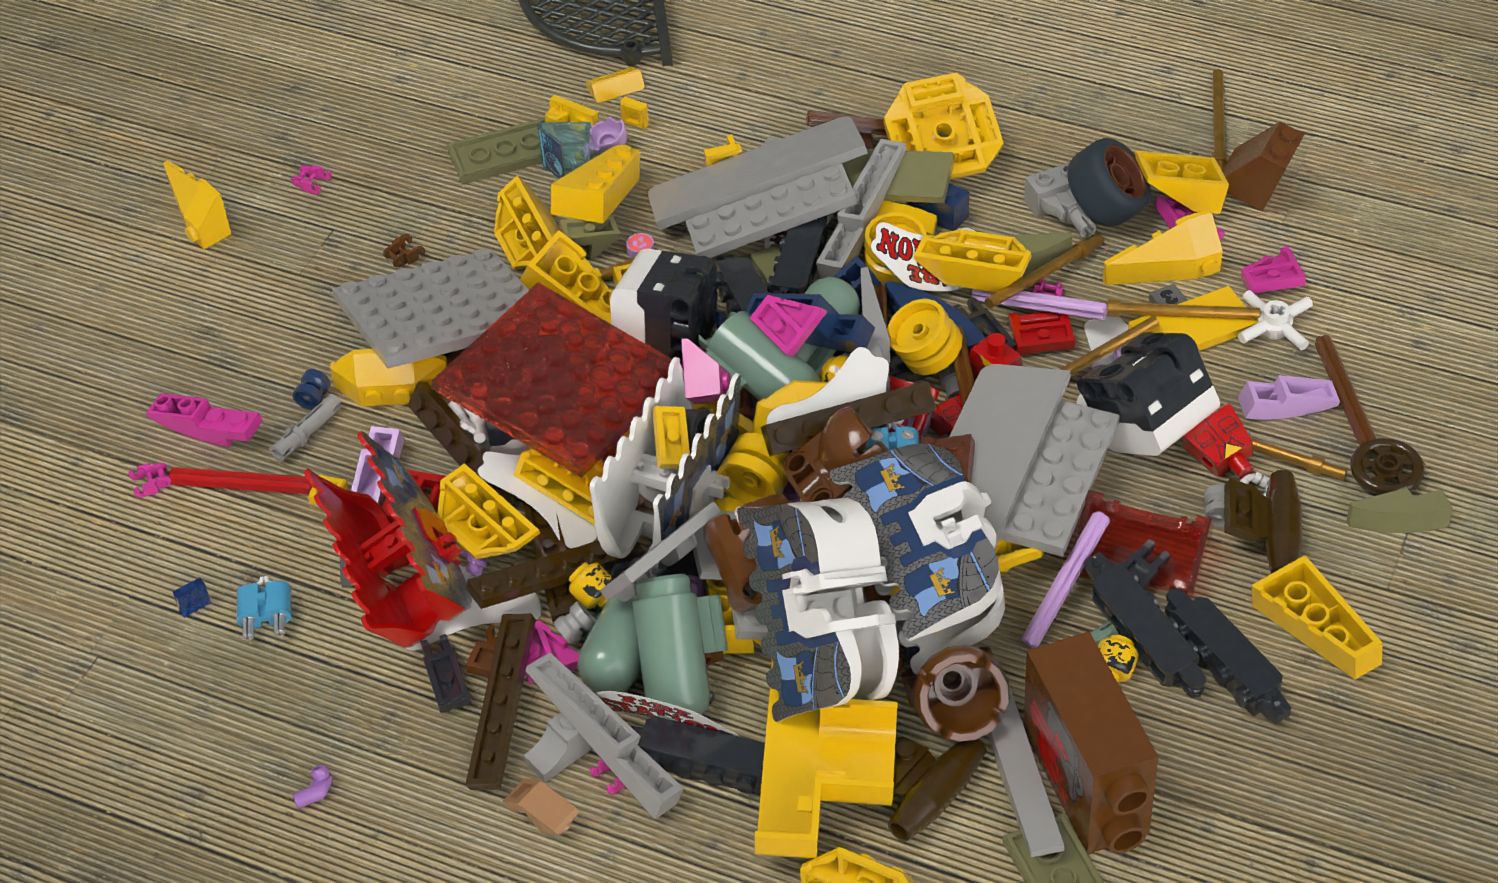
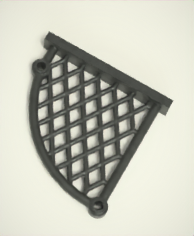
(630, 51)

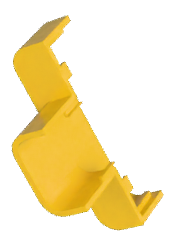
(818, 757)

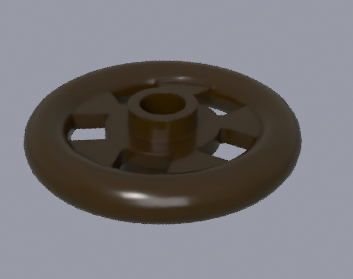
(1387, 466)

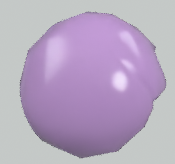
(608, 134)

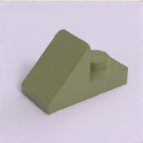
(591, 234)

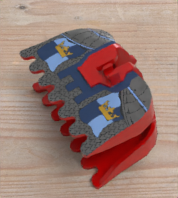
(377, 546)

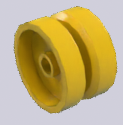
(898, 220)
(924, 336)
(752, 470)

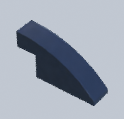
(900, 295)
(835, 330)

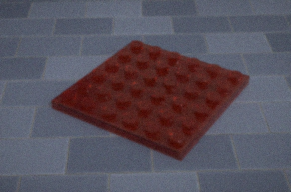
(555, 378)

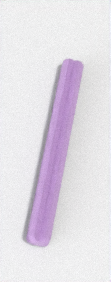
(1050, 303)
(1065, 580)

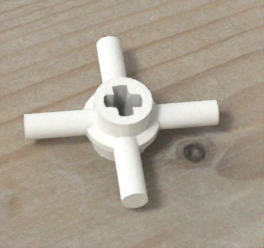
(1275, 320)

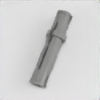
(297, 435)

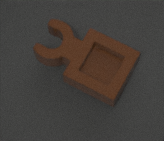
(482, 655)

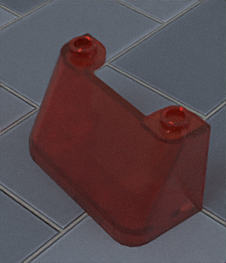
(1131, 529)

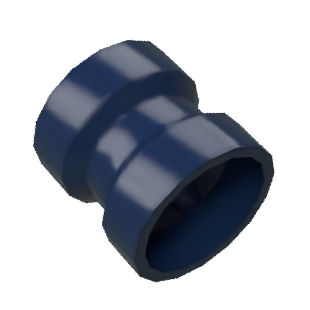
(311, 389)

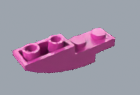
(200, 421)

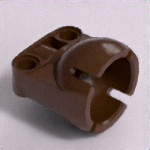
(831, 448)
(726, 542)
(968, 704)

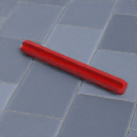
(240, 480)

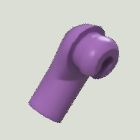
(474, 566)
(318, 788)

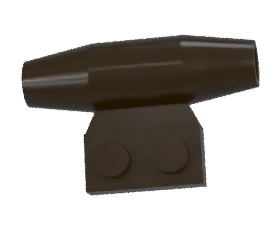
(1267, 518)
(929, 783)

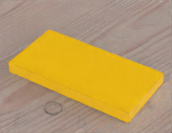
(1204, 330)

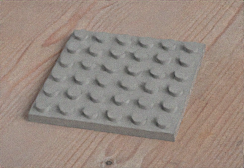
(430, 306)

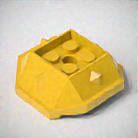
(948, 107)

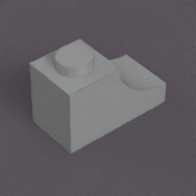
(556, 749)

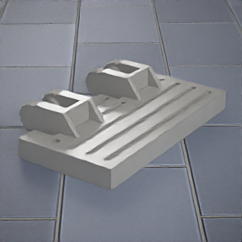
(668, 551)

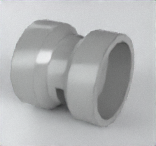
(1215, 504)
(575, 623)

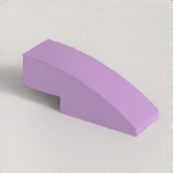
(1287, 397)
(365, 477)

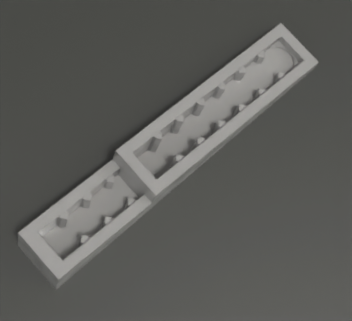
(853, 220)
(880, 341)
(607, 735)
(1024, 784)

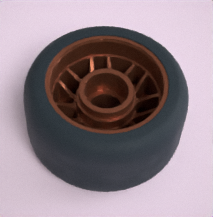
(1108, 182)

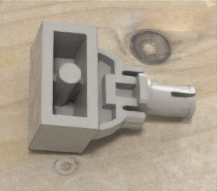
(1051, 195)

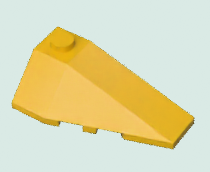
(199, 206)
(1178, 254)
(566, 271)

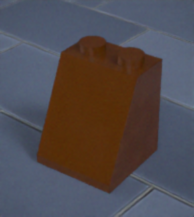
(1260, 164)

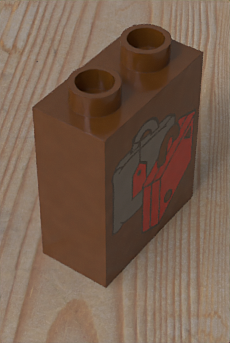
(1090, 744)

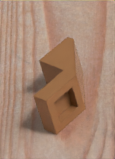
(542, 805)

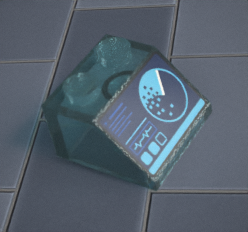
(565, 146)

